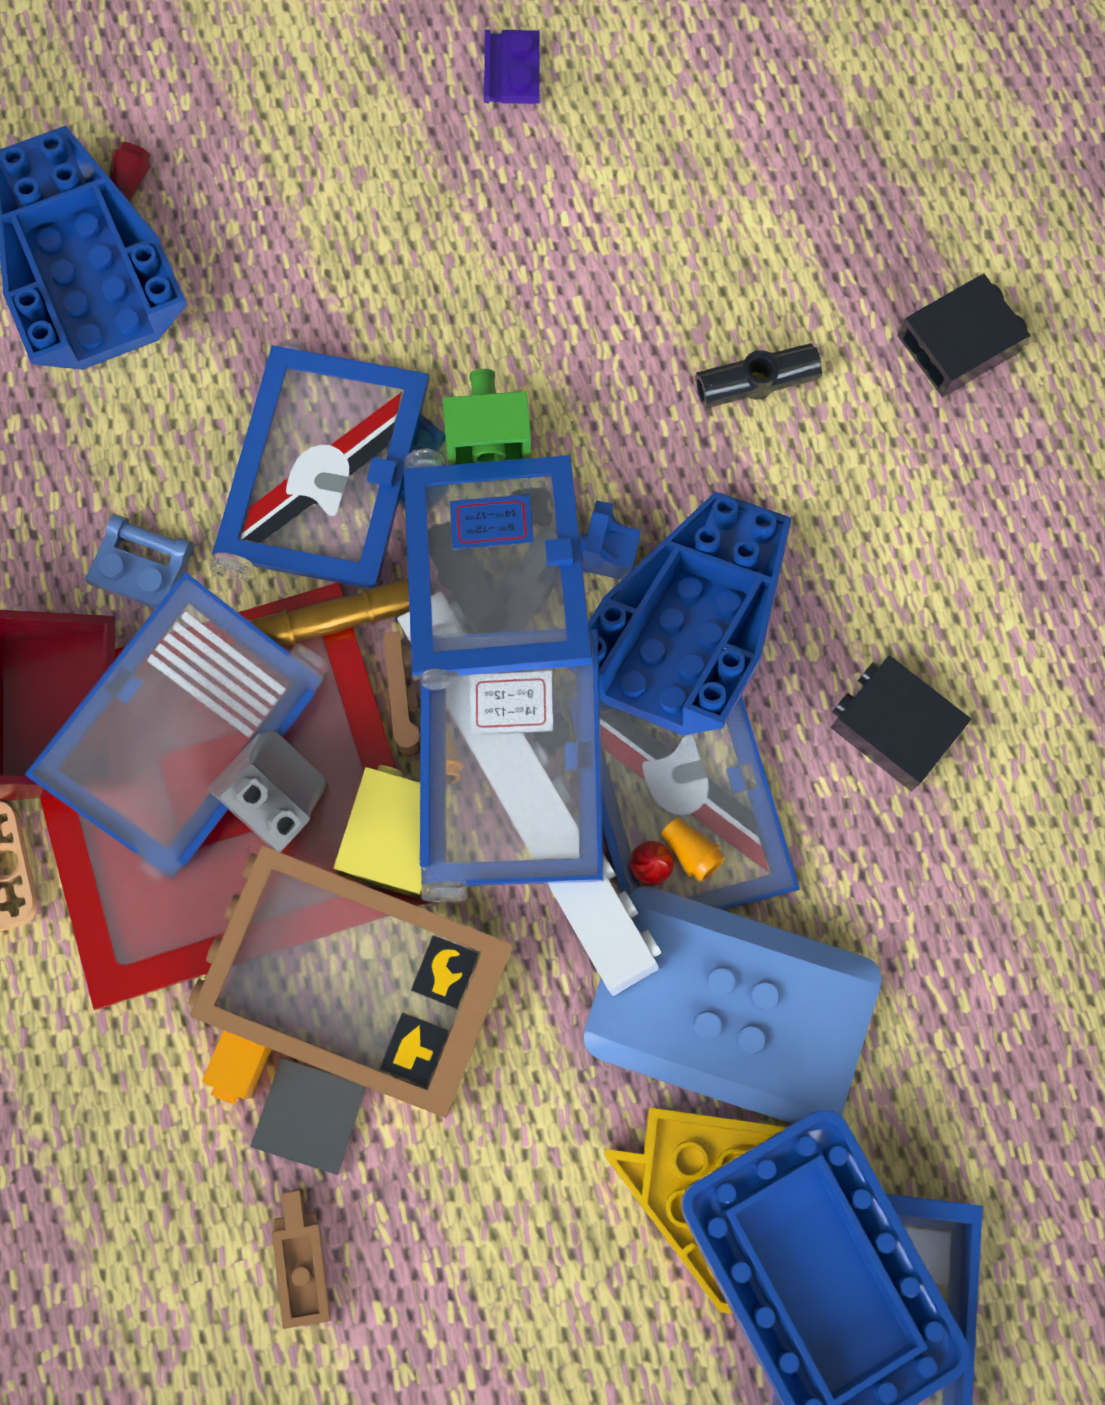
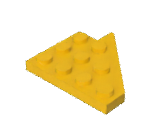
(675, 1155)

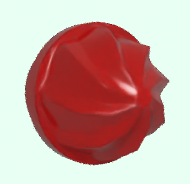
(651, 863)

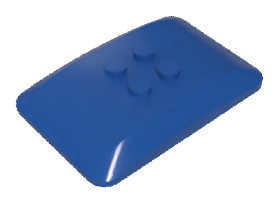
(824, 1272)

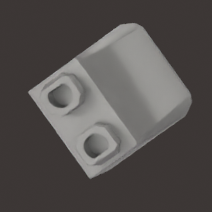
(270, 789)

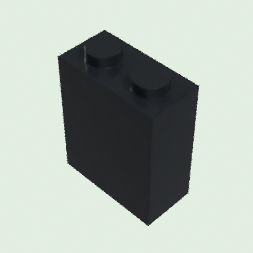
(963, 334)
(899, 722)

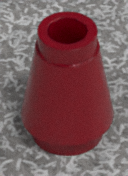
(129, 168)

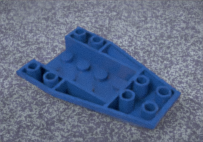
(78, 257)
(692, 617)

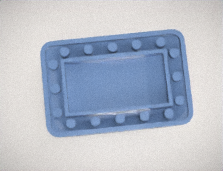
(738, 1011)

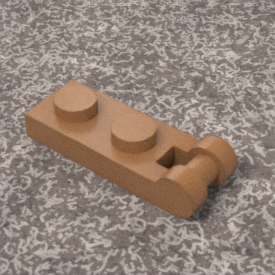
(402, 696)

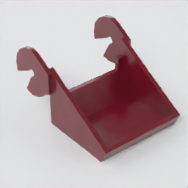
(44, 675)

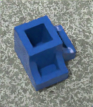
(608, 546)

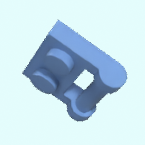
(134, 575)

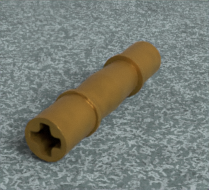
(336, 614)

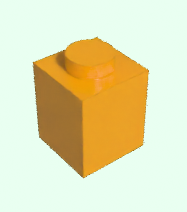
(235, 1067)

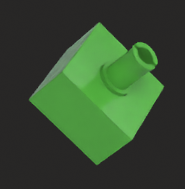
(486, 423)

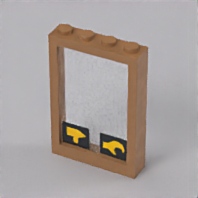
(350, 980)

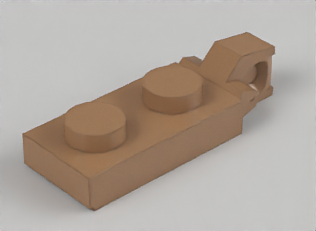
(300, 1264)

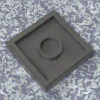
(308, 1116)

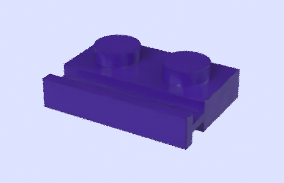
(512, 67)

